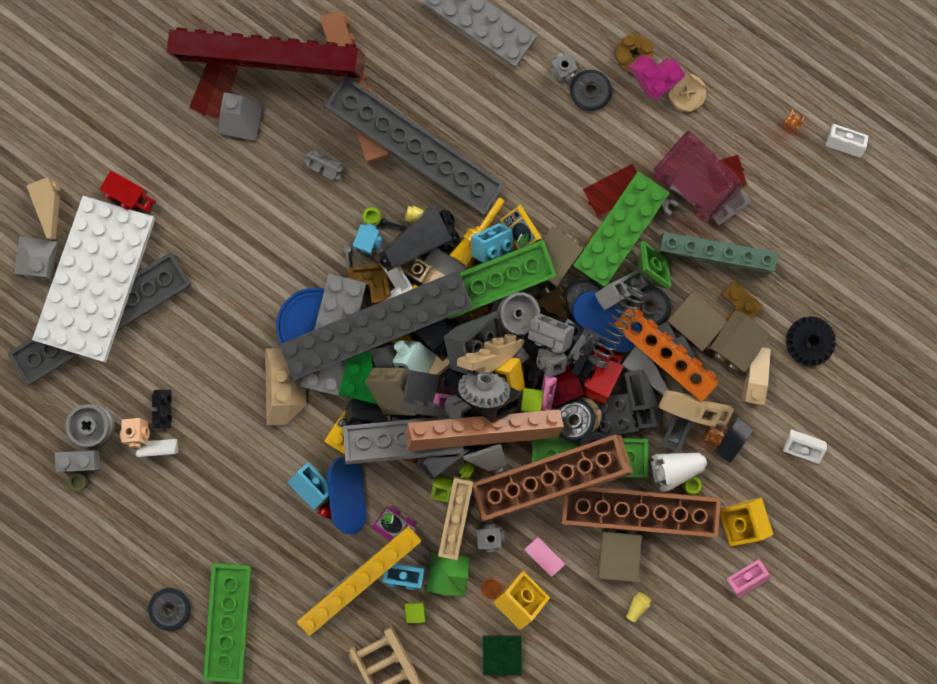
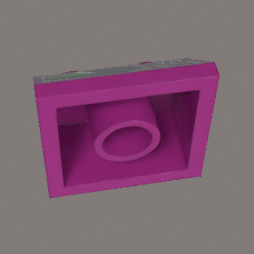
(392, 523)

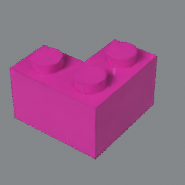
(654, 78)

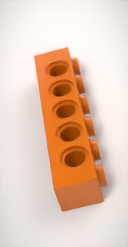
(668, 363)

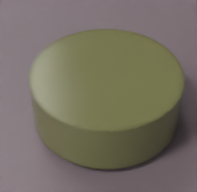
(77, 481)

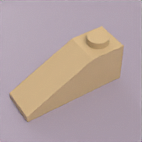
(46, 202)
(757, 379)

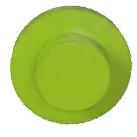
(372, 216)
(466, 470)
(692, 486)

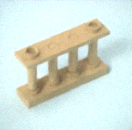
(455, 518)
(398, 655)

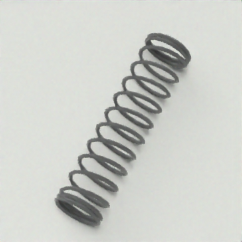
(594, 359)

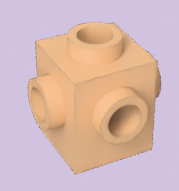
(134, 432)

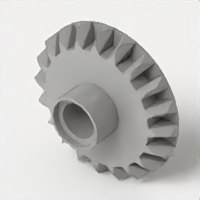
(484, 389)

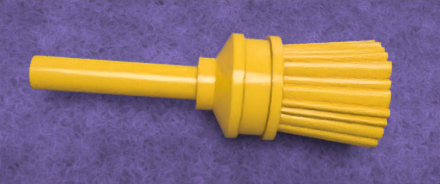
(463, 251)

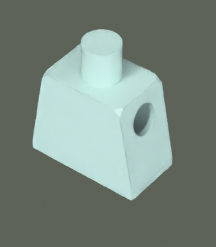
(413, 356)

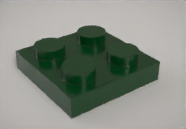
(502, 655)

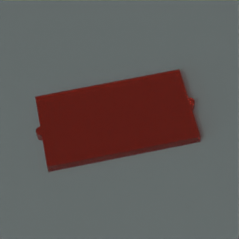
(211, 87)
(606, 192)

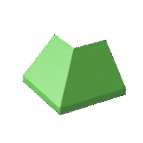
(653, 266)
(448, 575)

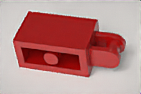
(126, 192)
(604, 379)

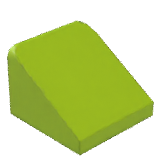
(531, 400)
(441, 489)
(415, 612)

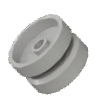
(516, 312)
(78, 425)

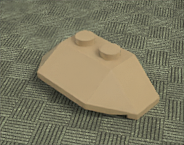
(283, 395)

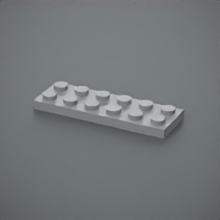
(486, 26)
(340, 299)
(385, 442)

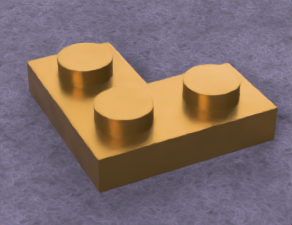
(375, 278)
(741, 300)

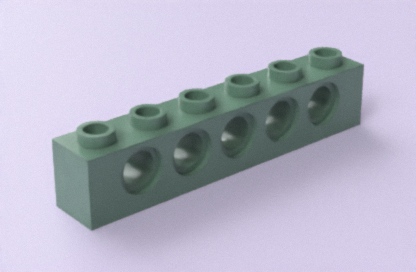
(717, 252)

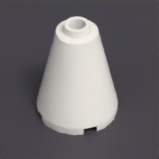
(676, 468)

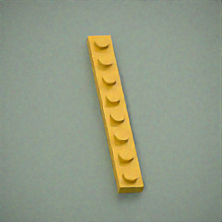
(359, 581)

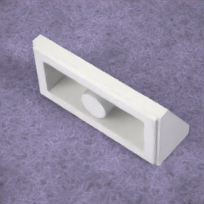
(847, 140)
(805, 446)
(158, 447)

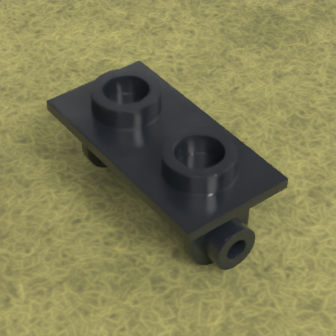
(449, 221)
(533, 377)
(162, 417)

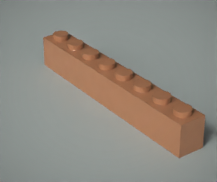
(336, 31)
(481, 431)

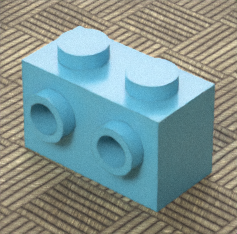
(367, 239)
(492, 242)
(310, 485)
(404, 575)

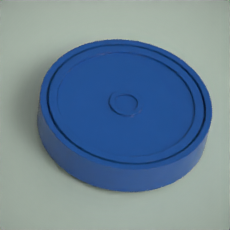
(299, 314)

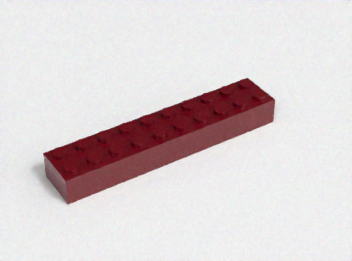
(266, 53)

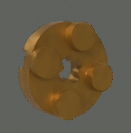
(630, 43)

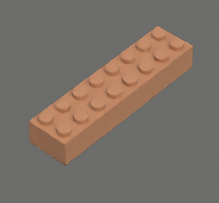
(552, 478)
(642, 511)

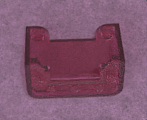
(699, 176)

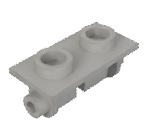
(318, 160)

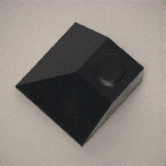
(434, 336)

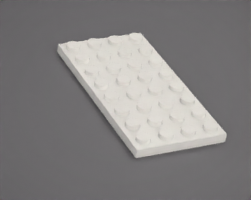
(94, 279)

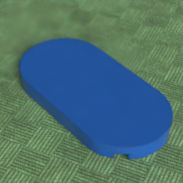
(592, 315)
(346, 496)

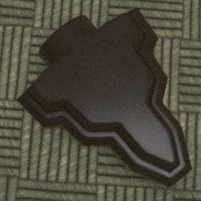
(554, 303)

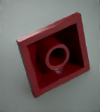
(567, 387)

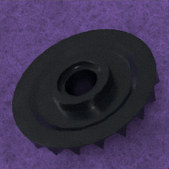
(798, 344)

